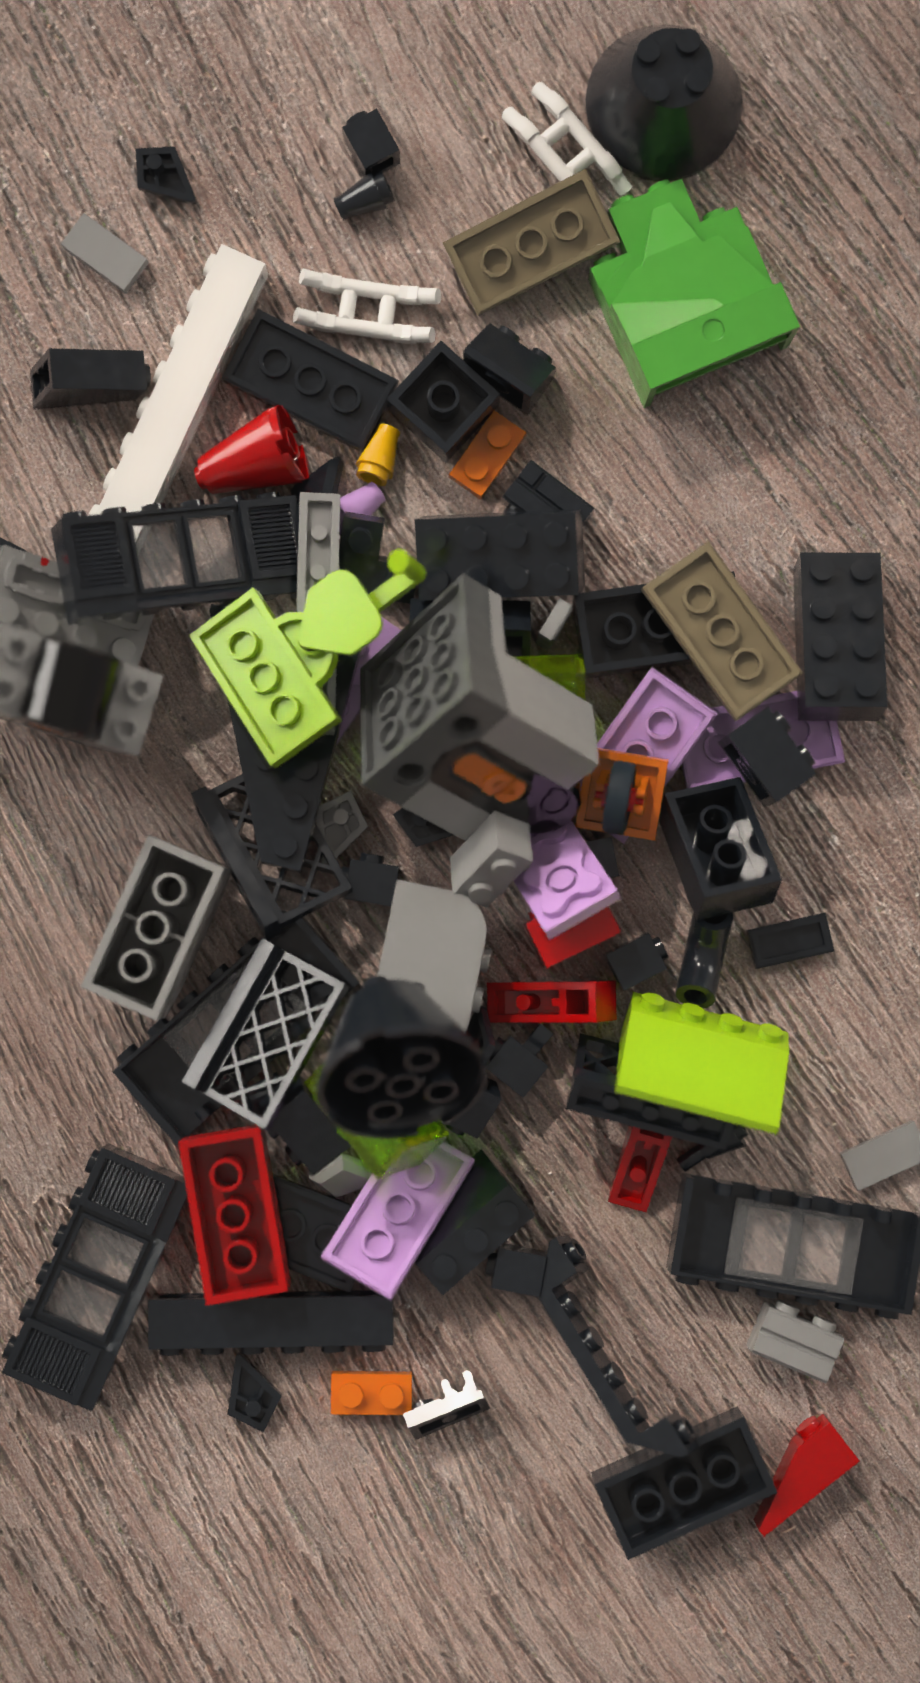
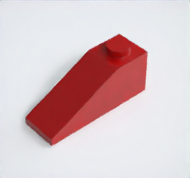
(552, 1001)
(638, 1168)
(808, 1466)

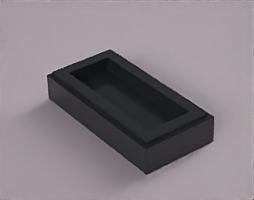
(790, 940)

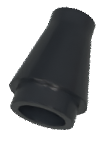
(365, 196)

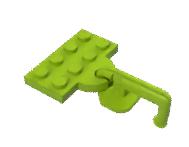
(266, 662)

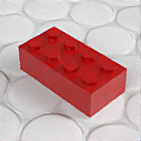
(235, 1214)

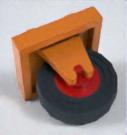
(623, 794)

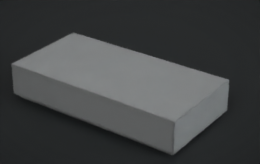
(104, 253)
(554, 624)
(883, 1155)

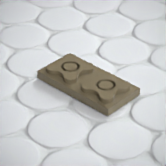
(531, 242)
(721, 631)

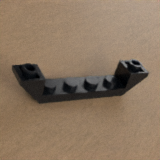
(563, 1265)

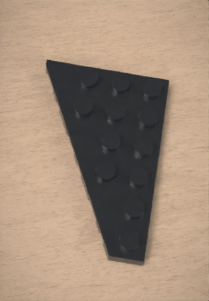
(288, 797)

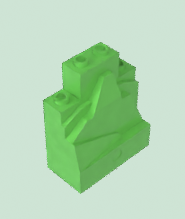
(685, 290)

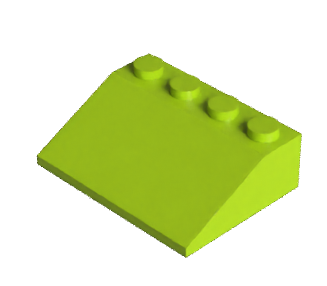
(703, 1062)

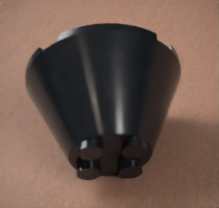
(664, 102)
(398, 1063)

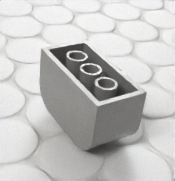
(156, 928)
(438, 943)

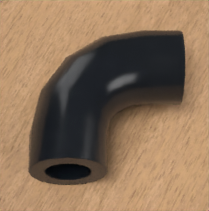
(703, 960)

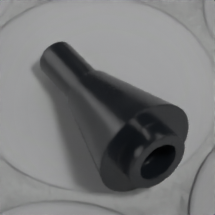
(702, 1152)

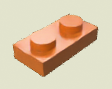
(487, 454)
(371, 1392)

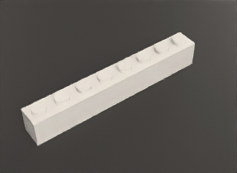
(185, 381)

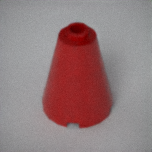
(255, 456)

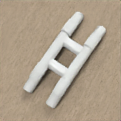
(566, 123)
(350, 290)

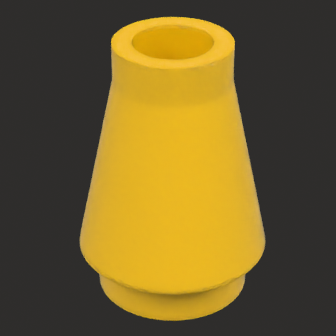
(379, 456)

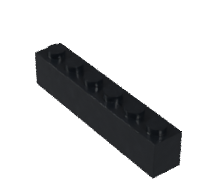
(271, 1320)

